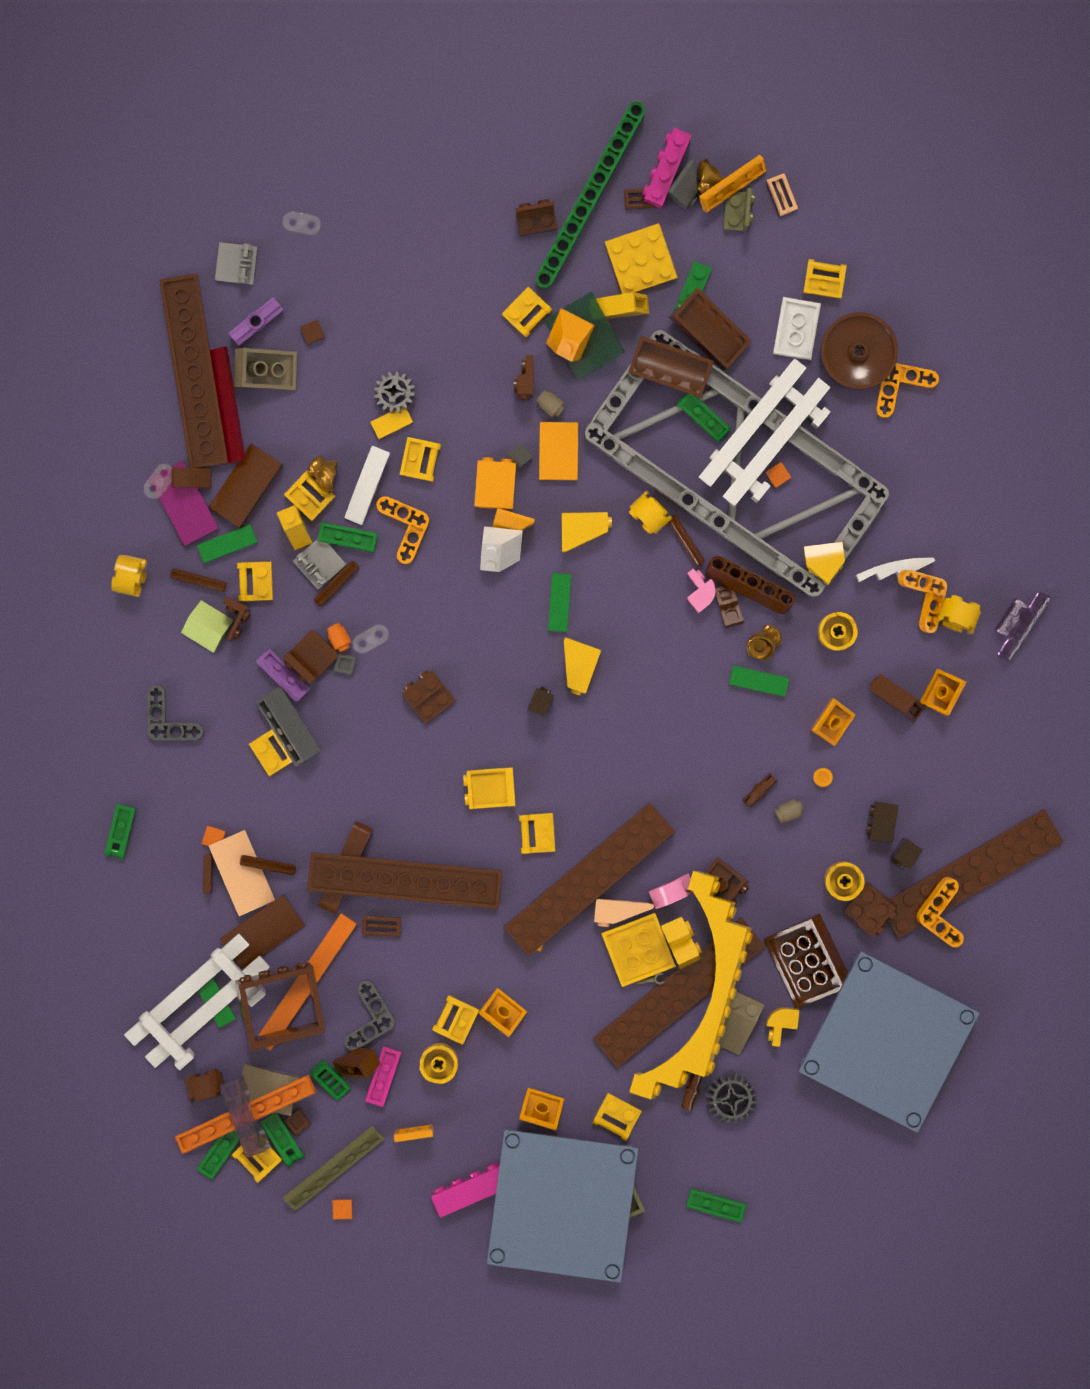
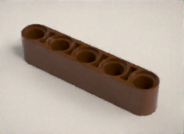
(758, 587)
(354, 846)

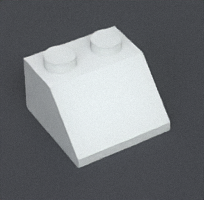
(500, 548)

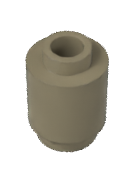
(550, 403)
(789, 811)

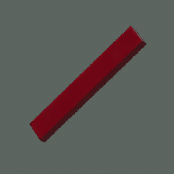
(227, 405)

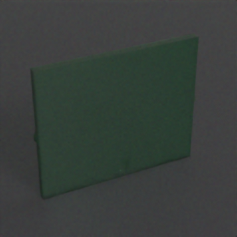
(602, 344)

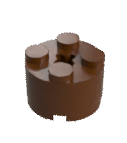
(204, 1086)

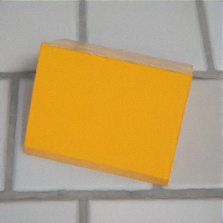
(942, 692)
(833, 722)
(502, 1012)
(541, 1108)

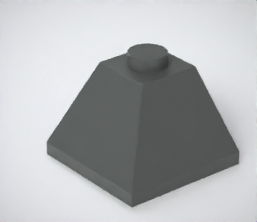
(684, 188)

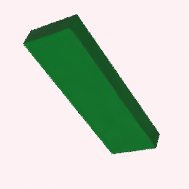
(703, 416)
(347, 537)
(227, 543)
(559, 602)
(758, 681)
(208, 991)
(218, 1154)
(716, 1205)

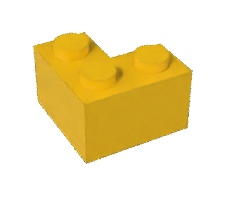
(679, 939)

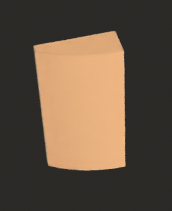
(245, 884)

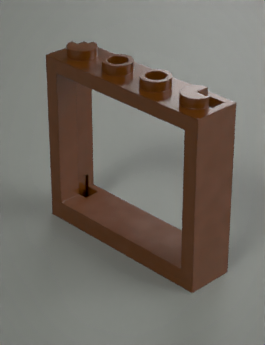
(286, 1035)

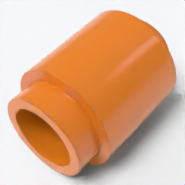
(339, 637)

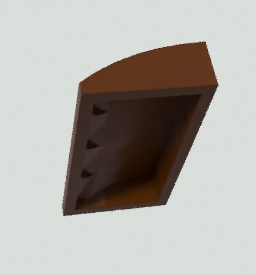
(710, 329)
(671, 366)
(245, 486)
(265, 930)

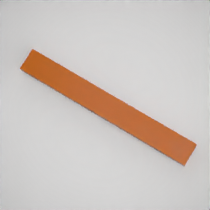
(300, 989)
(260, 1108)

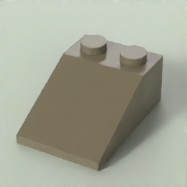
(265, 369)
(740, 1022)
(264, 1080)

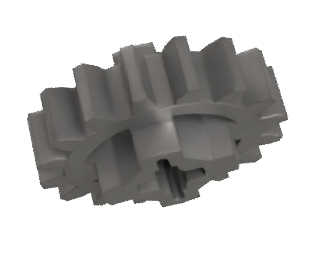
(393, 400)

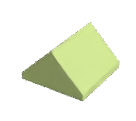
(207, 626)

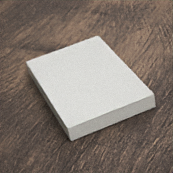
(796, 328)

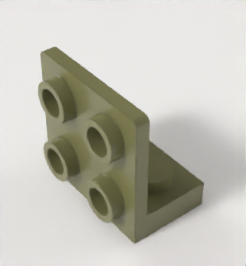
(737, 211)

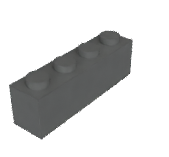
(288, 726)

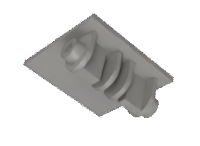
(236, 263)
(319, 563)

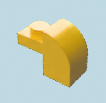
(781, 1018)

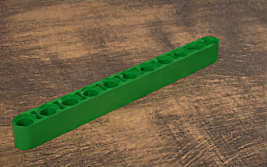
(597, 188)

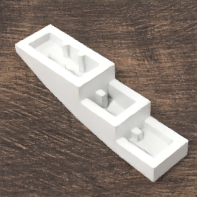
(367, 485)
(894, 567)

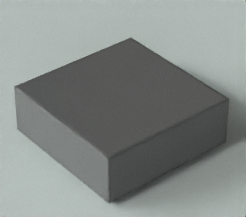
(520, 455)
(345, 664)

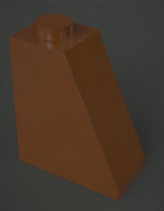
(896, 697)

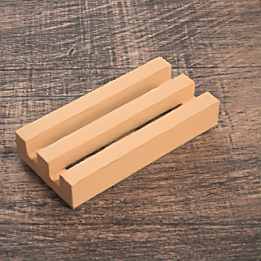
(776, 179)

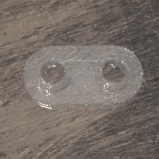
(302, 222)
(159, 481)
(370, 638)

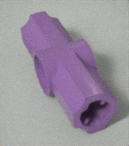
(245, 329)

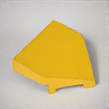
(825, 560)

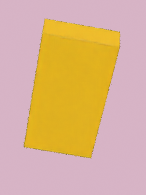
(391, 423)

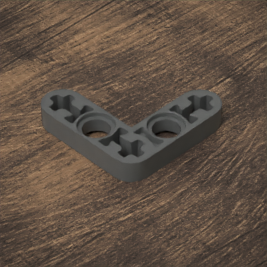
(161, 721)
(377, 1015)

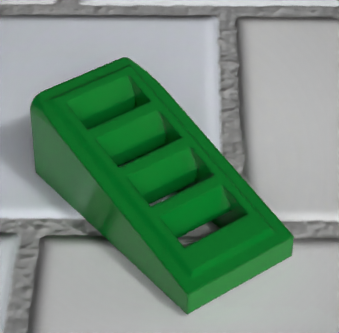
(323, 1064)

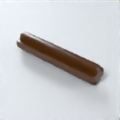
(686, 541)
(198, 580)
(336, 583)
(269, 865)

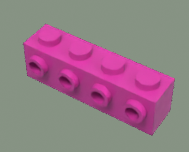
(664, 174)

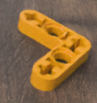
(900, 377)
(413, 527)
(932, 593)
(934, 917)

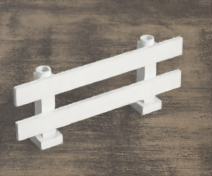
(804, 407)
(171, 1043)

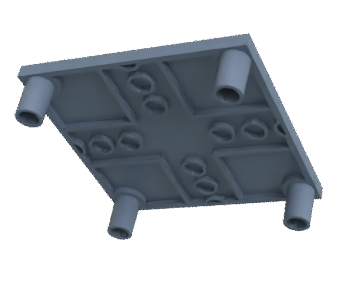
(888, 1041)
(562, 1205)

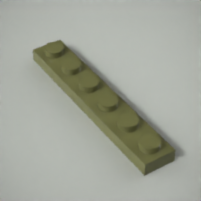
(333, 1168)

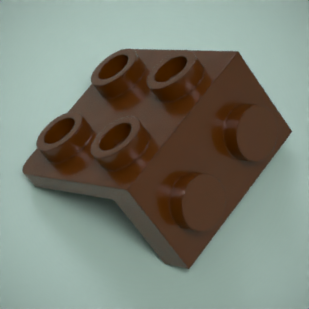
(310, 657)

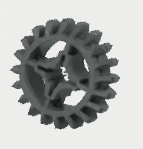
(723, 1099)

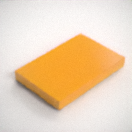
(558, 451)

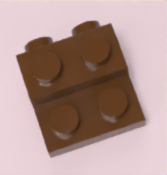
(524, 383)
(428, 696)
(731, 881)
(871, 910)

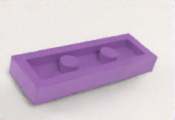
(283, 675)

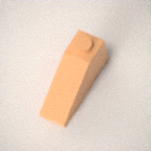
(613, 911)

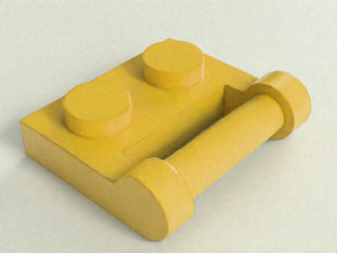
(824, 285)
(522, 308)
(413, 459)
(305, 500)
(261, 581)
(267, 753)
(543, 833)
(461, 1023)
(620, 1111)
(267, 1160)

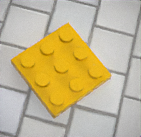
(641, 259)
(638, 949)

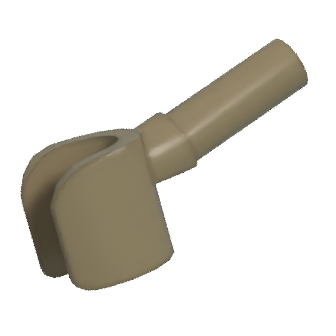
(651, 980)

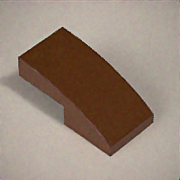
(190, 478)
(728, 607)

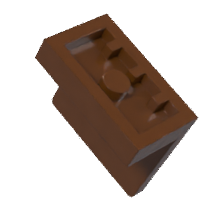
(536, 218)
(235, 607)

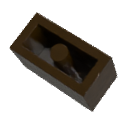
(541, 701)
(882, 822)
(905, 854)

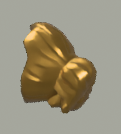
(707, 175)
(324, 472)
(763, 643)

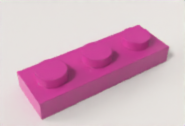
(383, 1076)

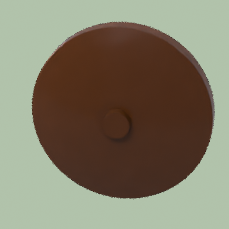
(859, 351)

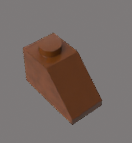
(357, 1063)

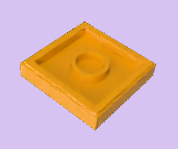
(414, 1133)

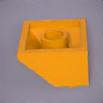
(569, 335)
(511, 520)

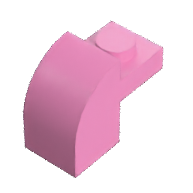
(704, 594)
(671, 891)

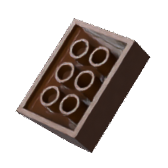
(807, 960)

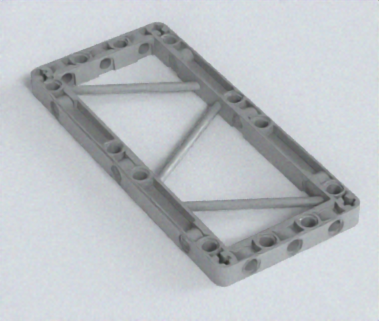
(705, 512)

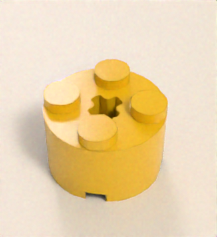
(650, 513)
(129, 575)
(959, 614)
(827, 635)
(835, 874)
(435, 1073)

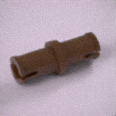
(759, 790)
(692, 1091)

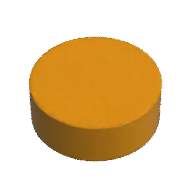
(822, 777)

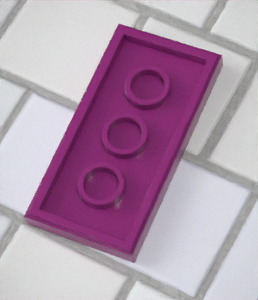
(187, 511)

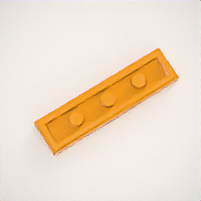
(732, 183)

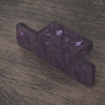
(1018, 622)

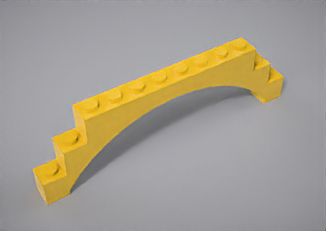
(730, 947)

